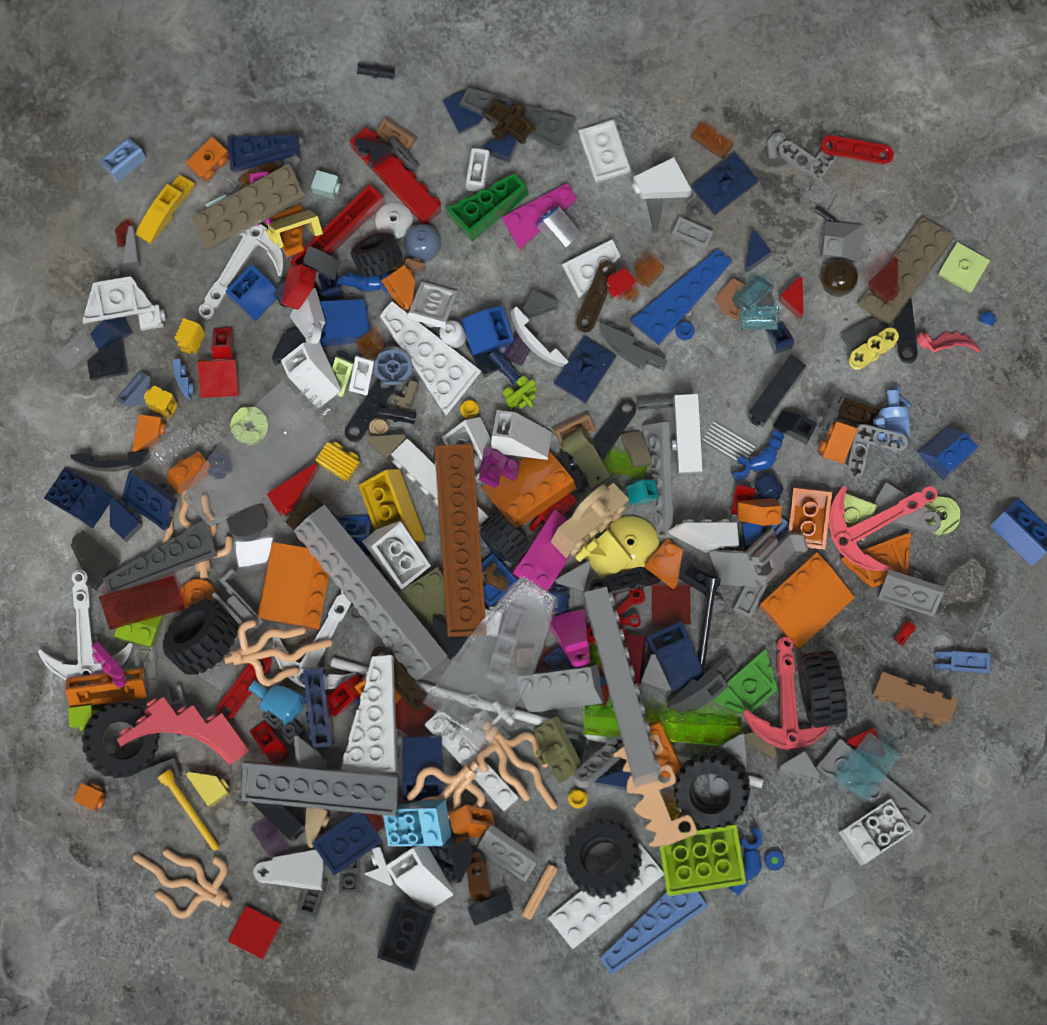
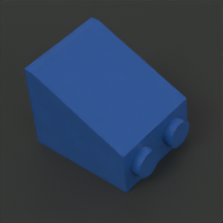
(344, 322)
(948, 451)

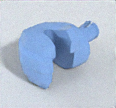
(893, 417)

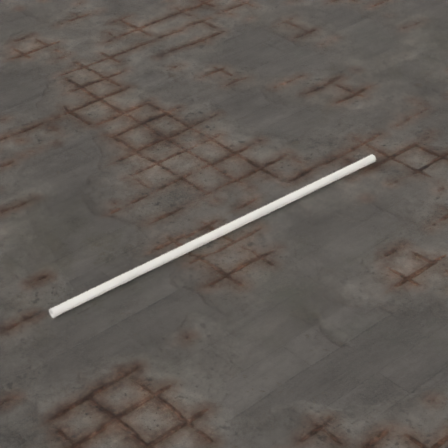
(516, 714)

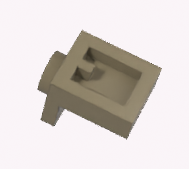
(410, 393)

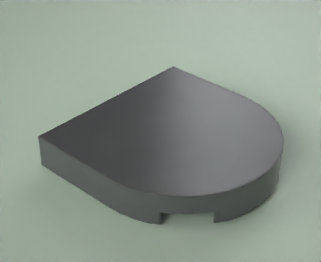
(248, 524)

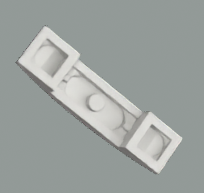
(553, 357)

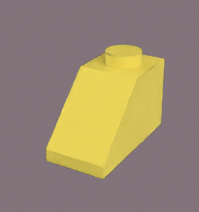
(209, 787)

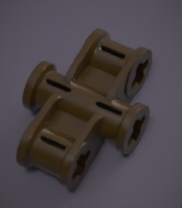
(508, 121)

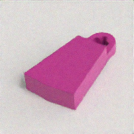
(572, 635)

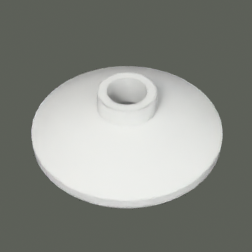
(398, 227)

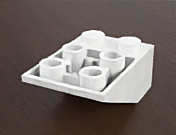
(311, 367)
(519, 436)
(707, 535)
(875, 832)
(421, 877)

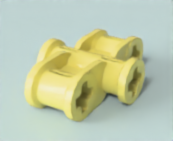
(873, 348)

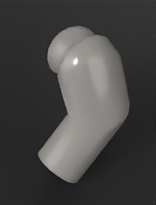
(773, 142)

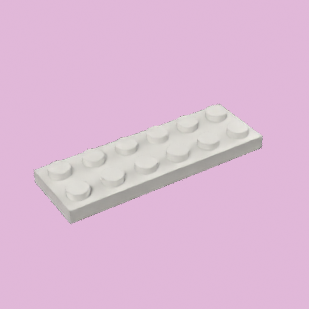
(586, 914)

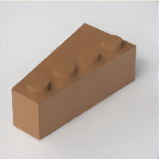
(915, 699)

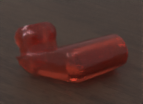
(121, 232)

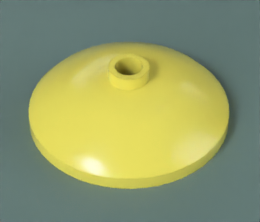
(641, 533)

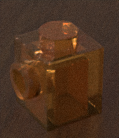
(648, 271)
(370, 345)

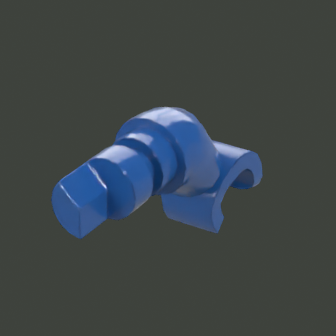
(363, 283)
(763, 460)
(752, 860)

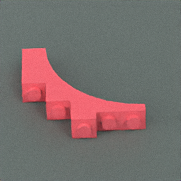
(161, 718)

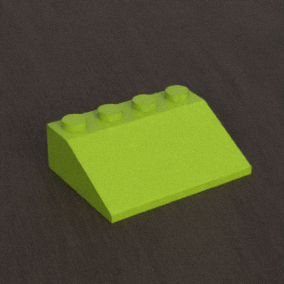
(703, 861)

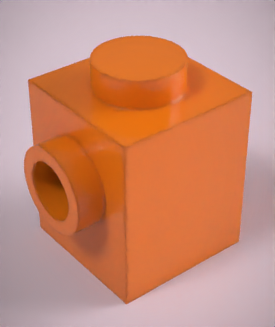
(90, 796)

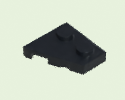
(108, 362)

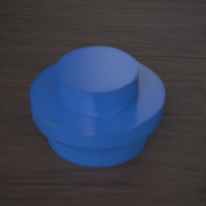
(987, 318)
(685, 330)

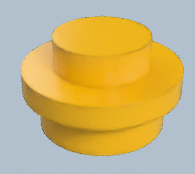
(469, 409)
(577, 798)

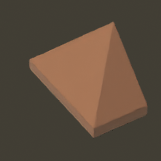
(725, 301)

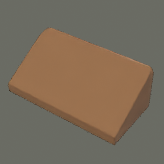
(389, 129)
(572, 424)

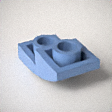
(183, 382)

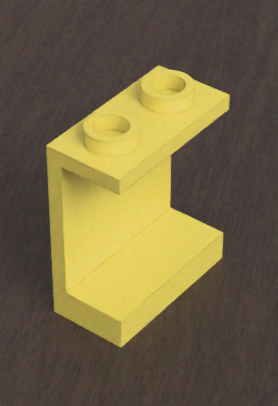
(306, 217)

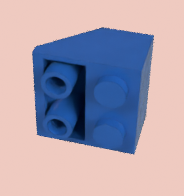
(252, 292)
(487, 330)

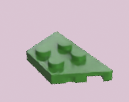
(749, 686)

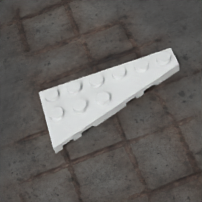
(436, 363)
(374, 727)

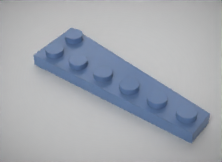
(652, 927)

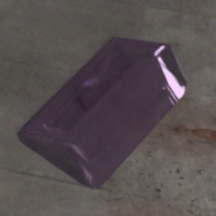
(518, 350)

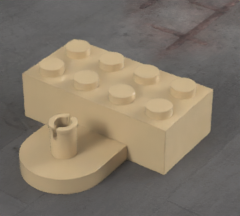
(590, 517)

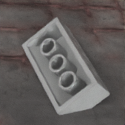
(563, 689)

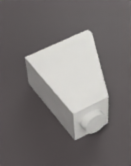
(662, 182)

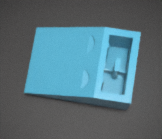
(419, 824)

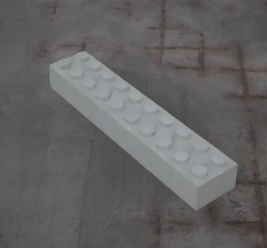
(370, 593)
(620, 684)

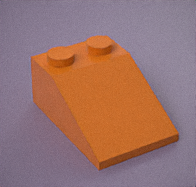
(810, 514)

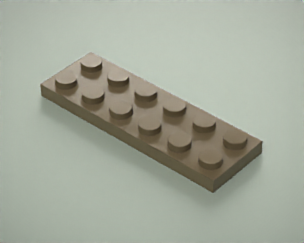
(248, 207)
(915, 261)

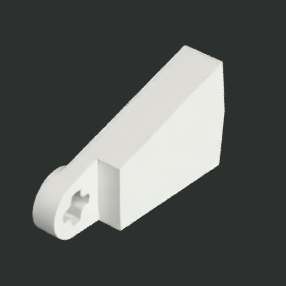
(309, 318)
(293, 870)

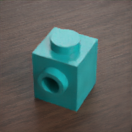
(642, 492)

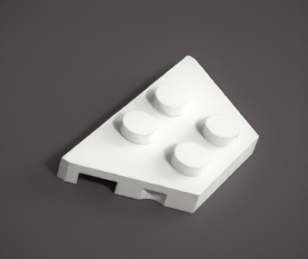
(115, 300)

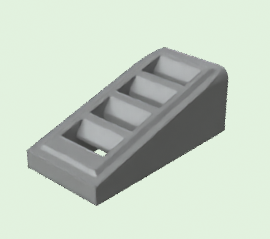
(131, 253)

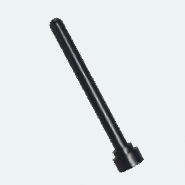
(712, 583)

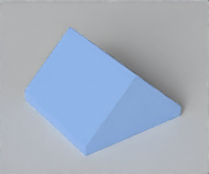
(123, 159)

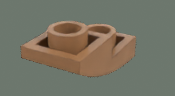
(415, 265)

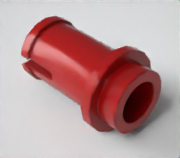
(904, 633)

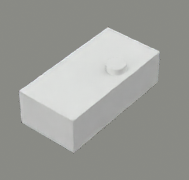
(687, 434)

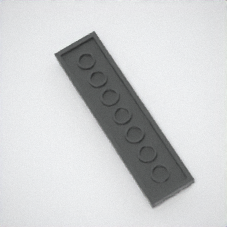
(320, 788)

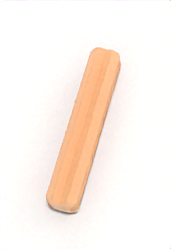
(539, 892)

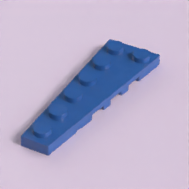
(672, 306)

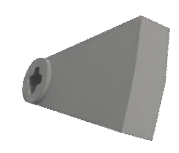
(890, 496)

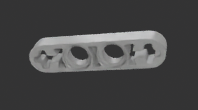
(598, 758)

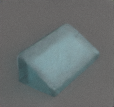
(752, 293)
(760, 318)

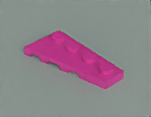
(522, 221)

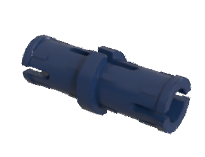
(504, 366)

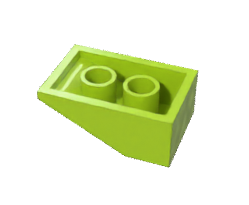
(141, 633)

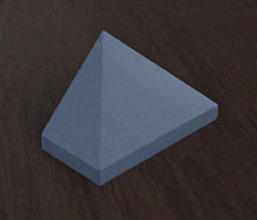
(135, 390)

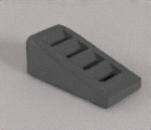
(306, 914)

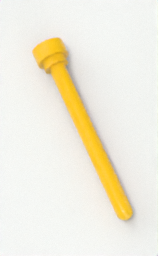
(168, 780)

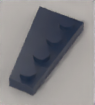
(251, 152)

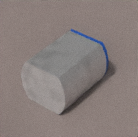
(558, 228)

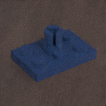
(724, 184)
(584, 370)
(149, 499)
(347, 842)

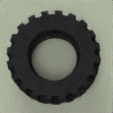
(200, 637)
(822, 689)
(100, 758)
(725, 768)
(585, 840)

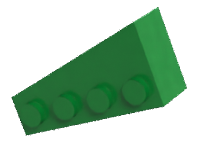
(486, 207)

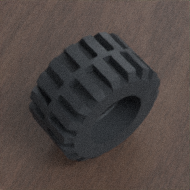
(376, 254)
(504, 538)

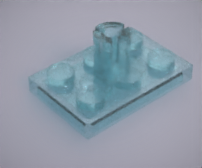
(867, 767)

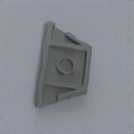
(737, 749)

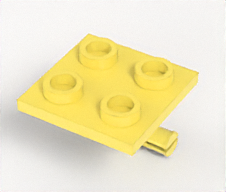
(605, 555)

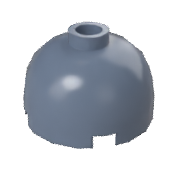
(422, 242)
(392, 365)

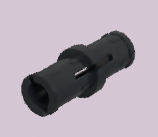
(376, 71)
(396, 415)

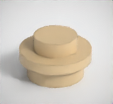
(378, 427)

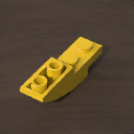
(163, 207)

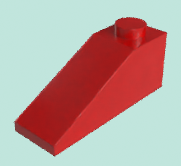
(289, 493)

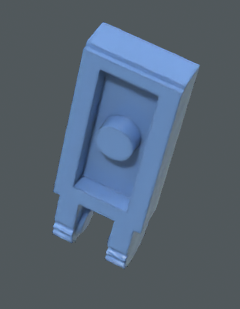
(965, 662)

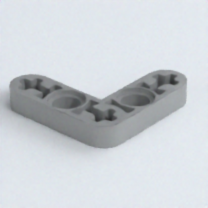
(812, 162)
(866, 442)

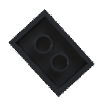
(405, 936)

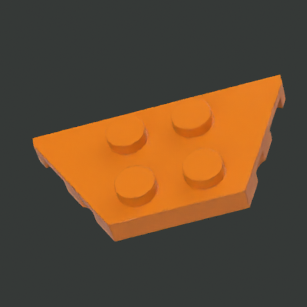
(890, 553)

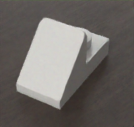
(362, 375)
(382, 873)

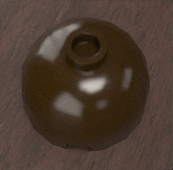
(839, 277)

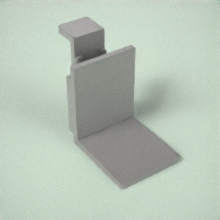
(759, 562)
(237, 609)

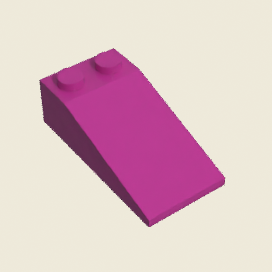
(542, 560)

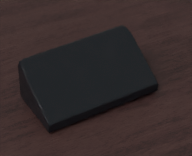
(483, 362)

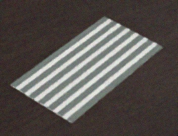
(728, 442)

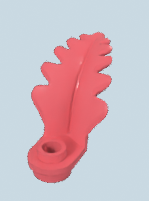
(946, 341)

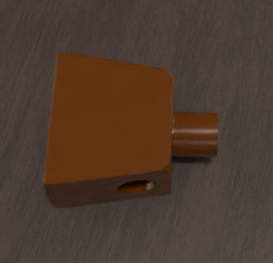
(478, 885)

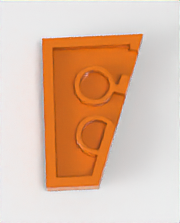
(293, 238)
(668, 755)

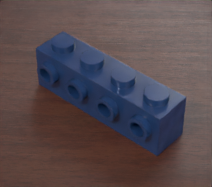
(318, 705)

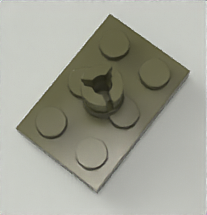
(557, 749)

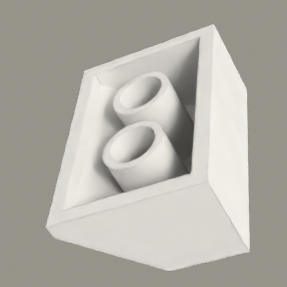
(470, 432)
(396, 554)

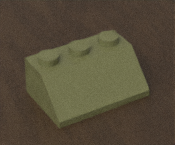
(425, 597)

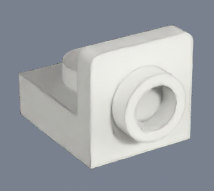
(152, 319)

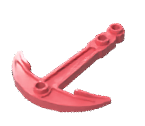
(863, 529)
(788, 712)

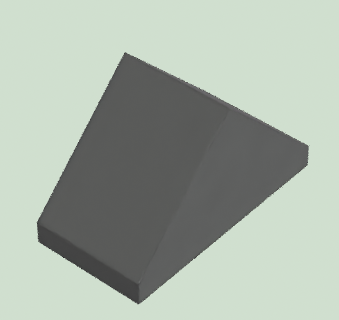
(538, 304)

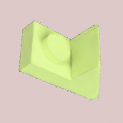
(343, 372)

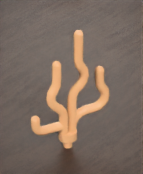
(205, 566)
(249, 654)
(503, 749)
(457, 782)
(207, 892)

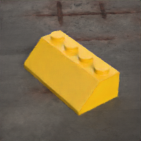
(390, 502)

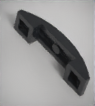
(134, 459)

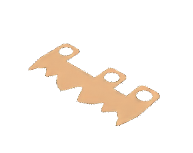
(653, 806)

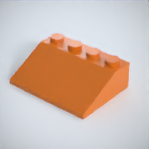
(534, 490)
(293, 587)
(807, 601)

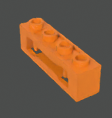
(102, 690)

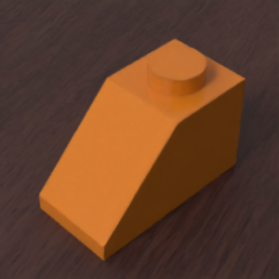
(400, 286)
(148, 432)
(759, 511)

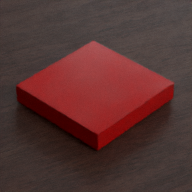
(218, 377)
(254, 932)

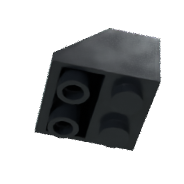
(453, 857)

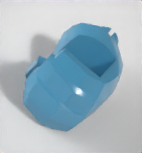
(279, 701)

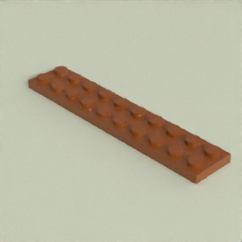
(459, 538)

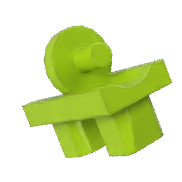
(522, 396)

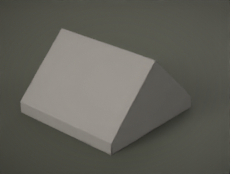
(654, 677)
(800, 767)

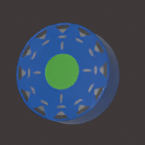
(774, 860)

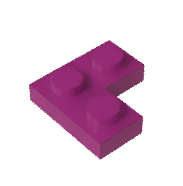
(497, 464)

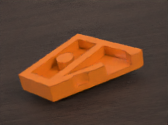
(666, 563)

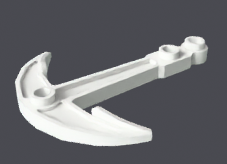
(236, 263)
(84, 638)
(313, 658)

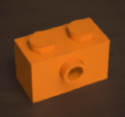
(208, 160)
(837, 441)
(185, 471)
(471, 821)

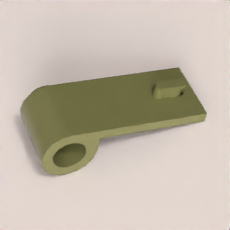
(582, 448)

